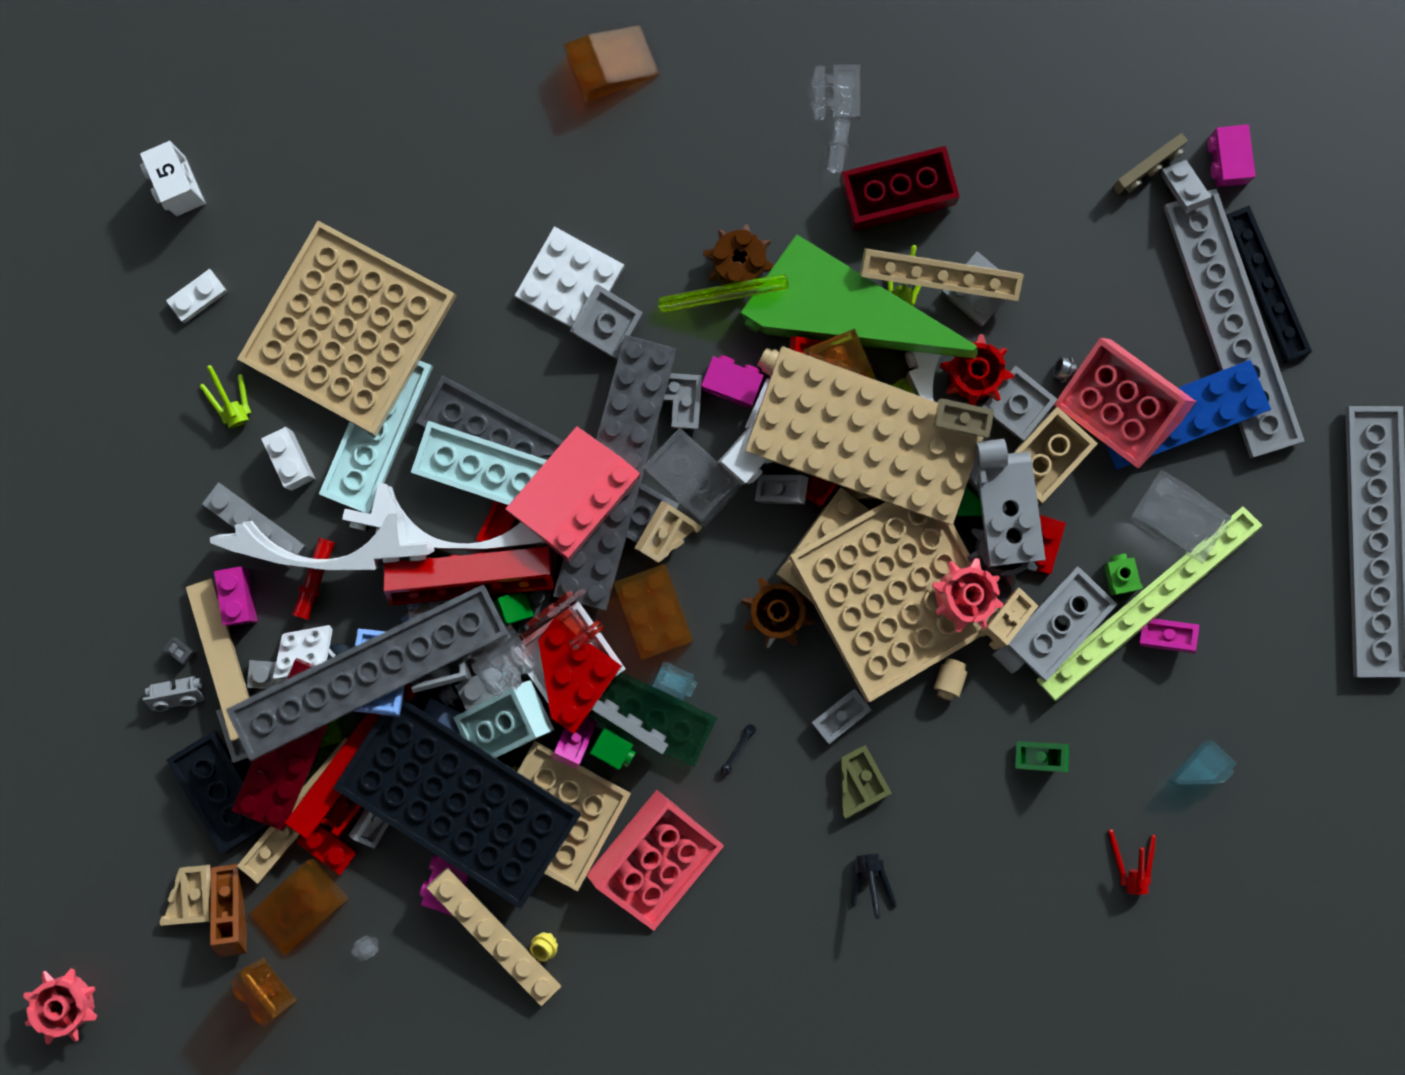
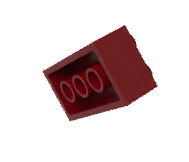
(899, 188)

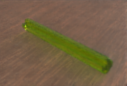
(723, 292)

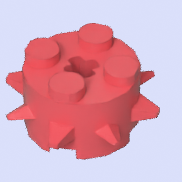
(977, 605)
(45, 1013)

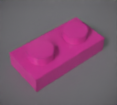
(1170, 636)
(572, 746)

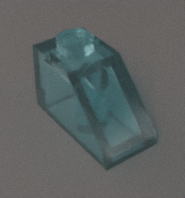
(675, 681)
(1205, 766)

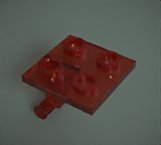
(567, 616)

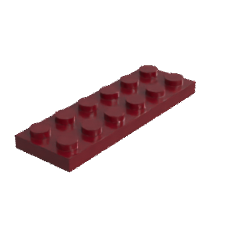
(279, 776)

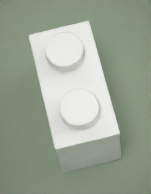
(288, 458)

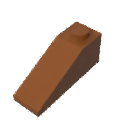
(228, 916)

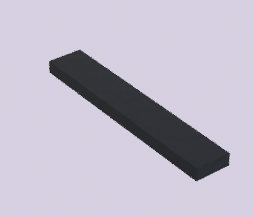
(1268, 285)

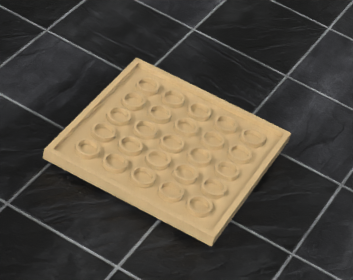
(347, 327)
(878, 594)

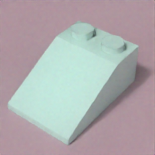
(505, 721)

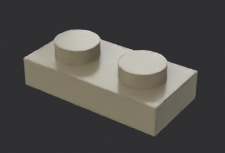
(963, 418)

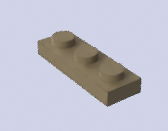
(1151, 165)

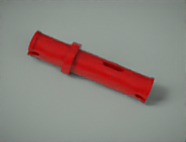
(312, 581)

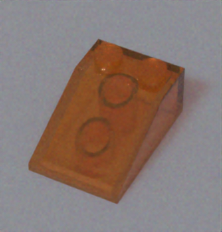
(609, 61)
(299, 906)
(262, 991)

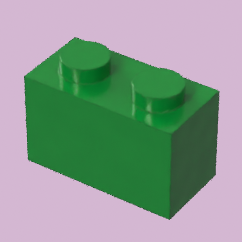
(614, 749)

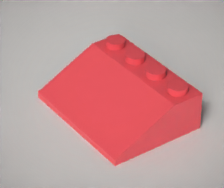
(1123, 402)
(573, 493)
(654, 860)

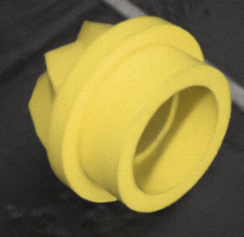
(543, 946)

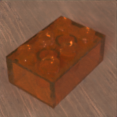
(653, 612)

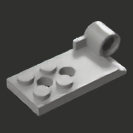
(1003, 479)
(1041, 643)

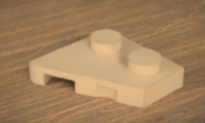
(665, 532)
(190, 897)

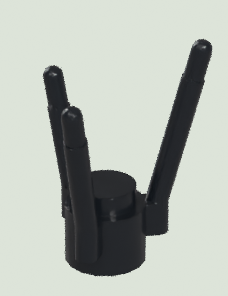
(869, 867)

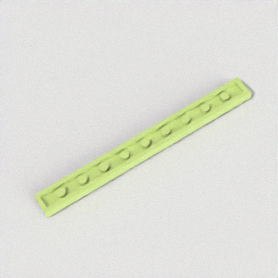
(1147, 606)

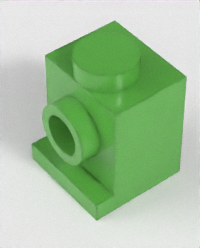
(1115, 582)

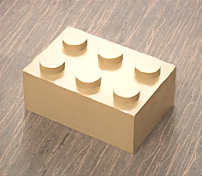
(1055, 451)

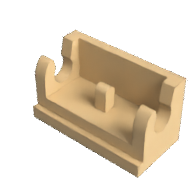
(1009, 619)

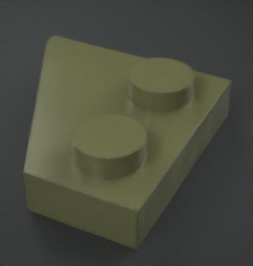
(860, 781)

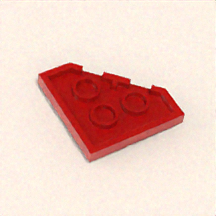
(573, 676)

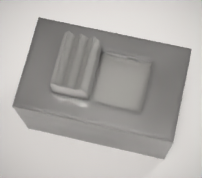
(179, 650)

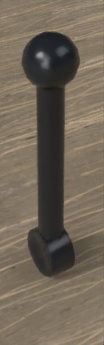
(750, 730)

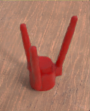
(1138, 879)

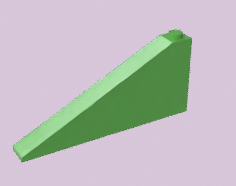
(832, 299)

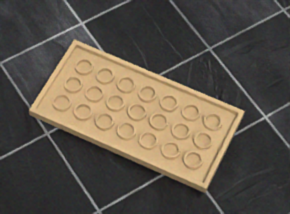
(861, 436)

